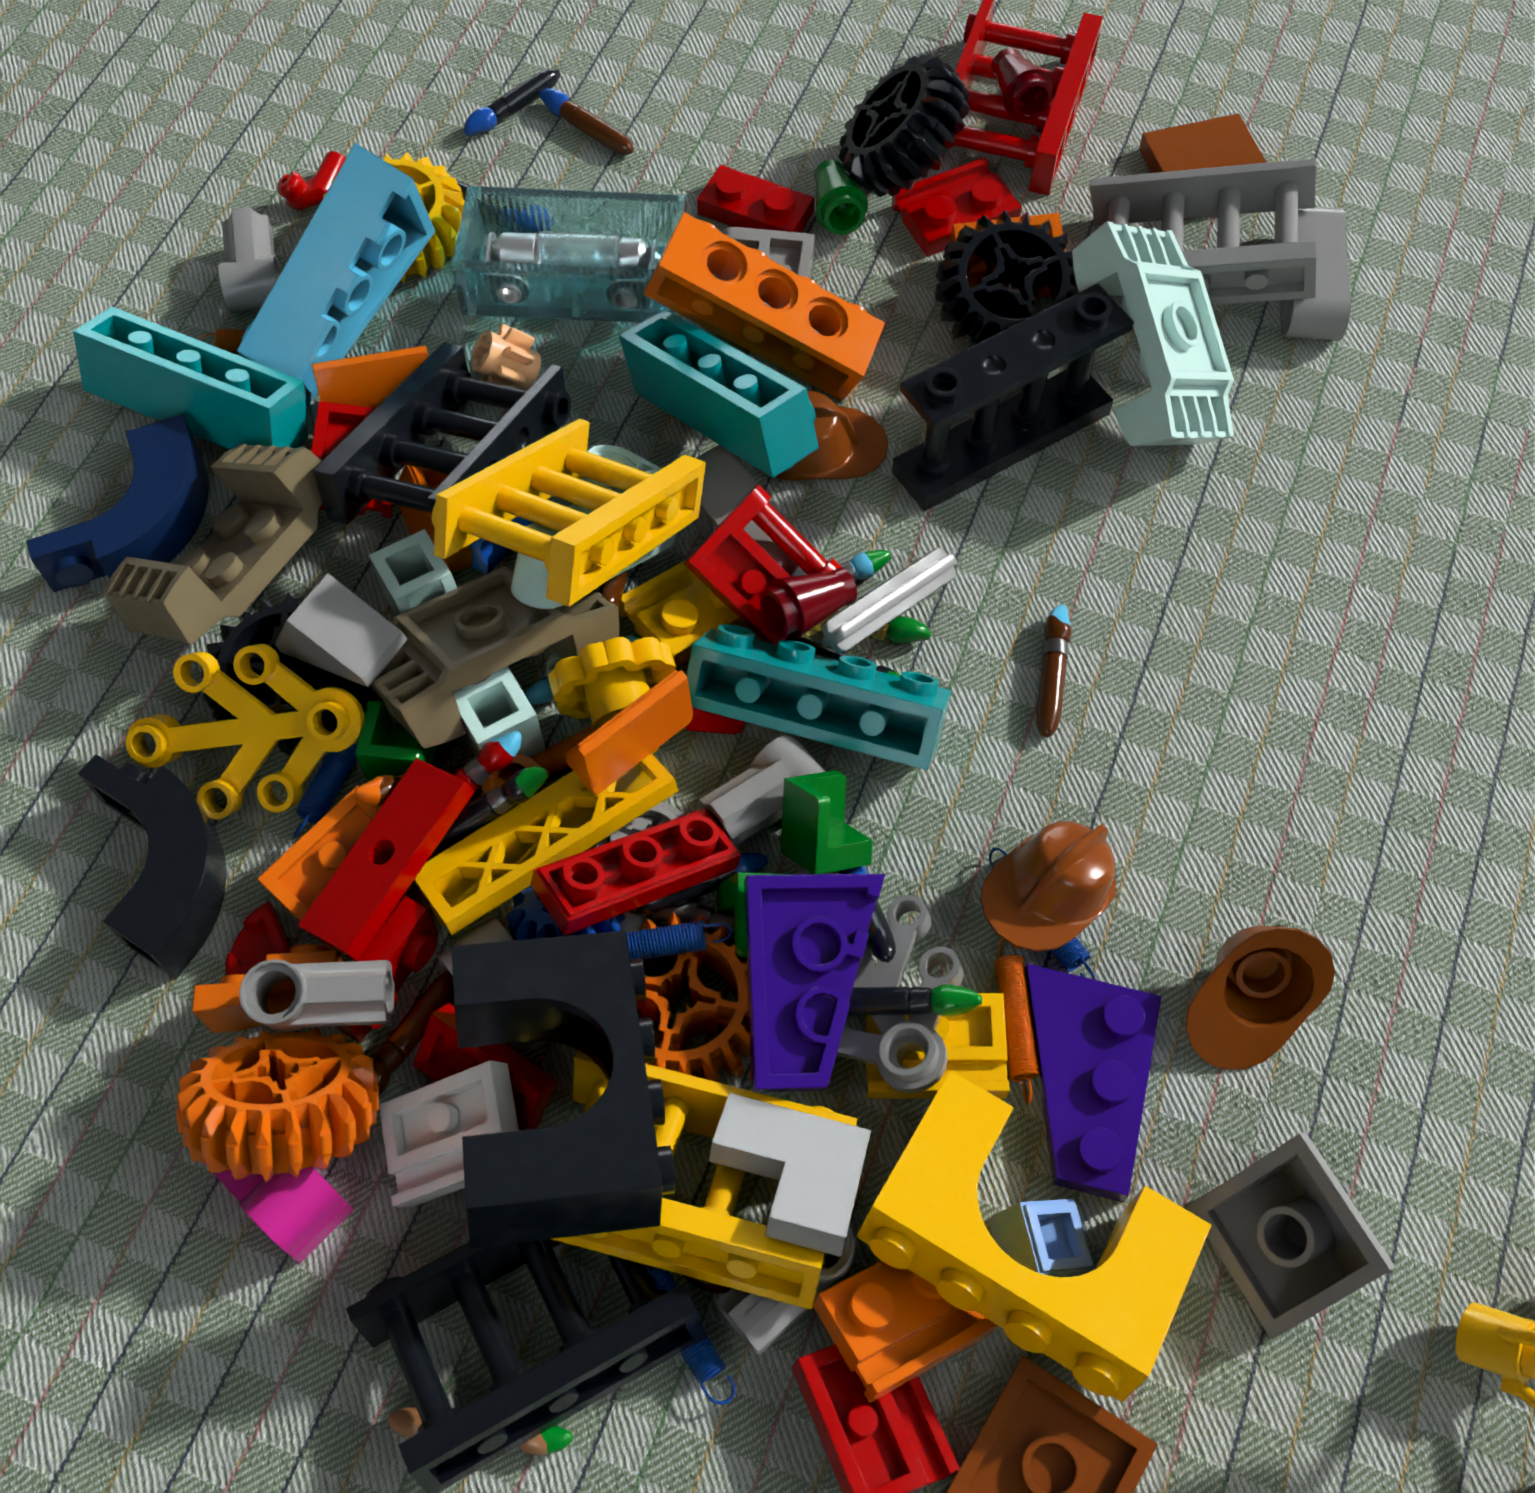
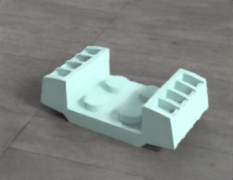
(1174, 332)

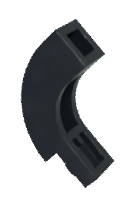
(185, 869)

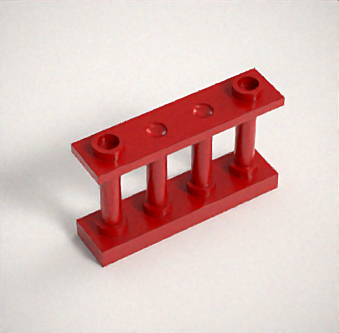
(1069, 82)

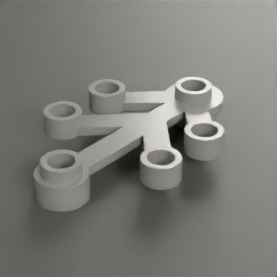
(898, 1034)

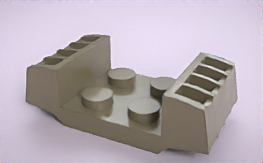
(237, 559)
(469, 637)

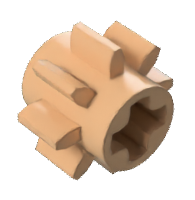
(506, 357)

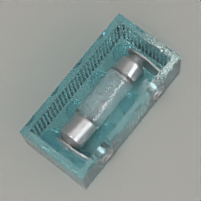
(561, 252)

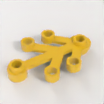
(254, 727)

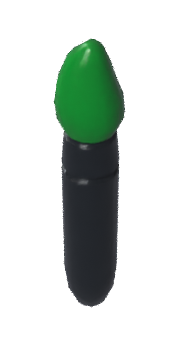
(943, 1000)

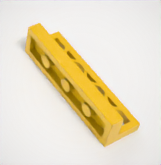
(545, 829)

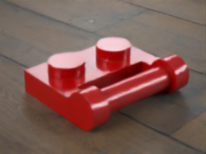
(741, 569)

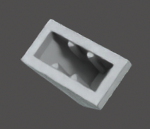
(340, 634)

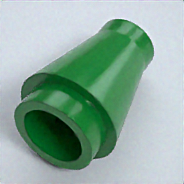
(839, 200)

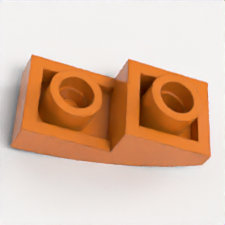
(220, 1003)

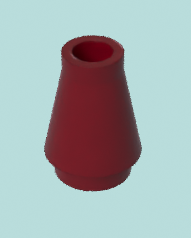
(1023, 86)
(803, 601)

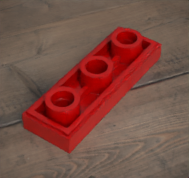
(386, 859)
(634, 870)

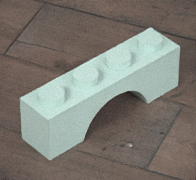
(489, 709)

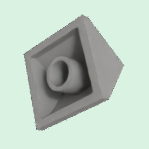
(1291, 1236)

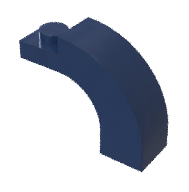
(149, 521)

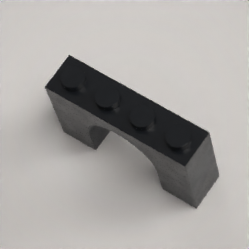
(602, 1165)

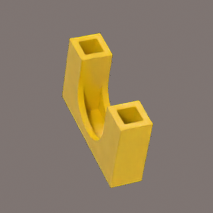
(1095, 1323)

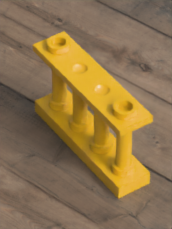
(589, 545)
(707, 1239)

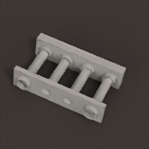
(1230, 270)

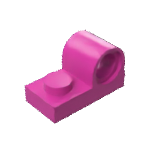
(290, 1209)

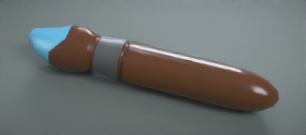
(1051, 690)

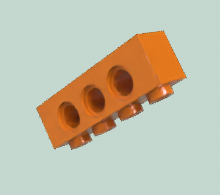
(736, 308)

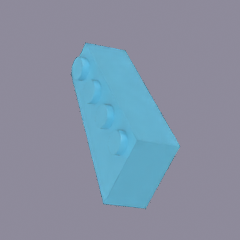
(340, 269)

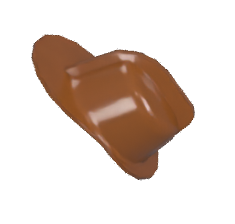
(847, 440)
(1050, 886)
(1258, 995)

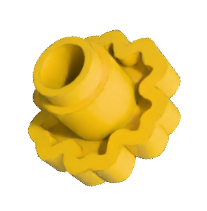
(609, 677)

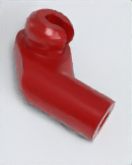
(308, 193)

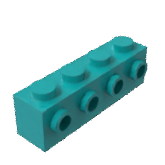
(174, 374)
(721, 392)
(818, 696)

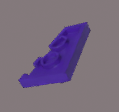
(801, 971)
(1093, 1075)

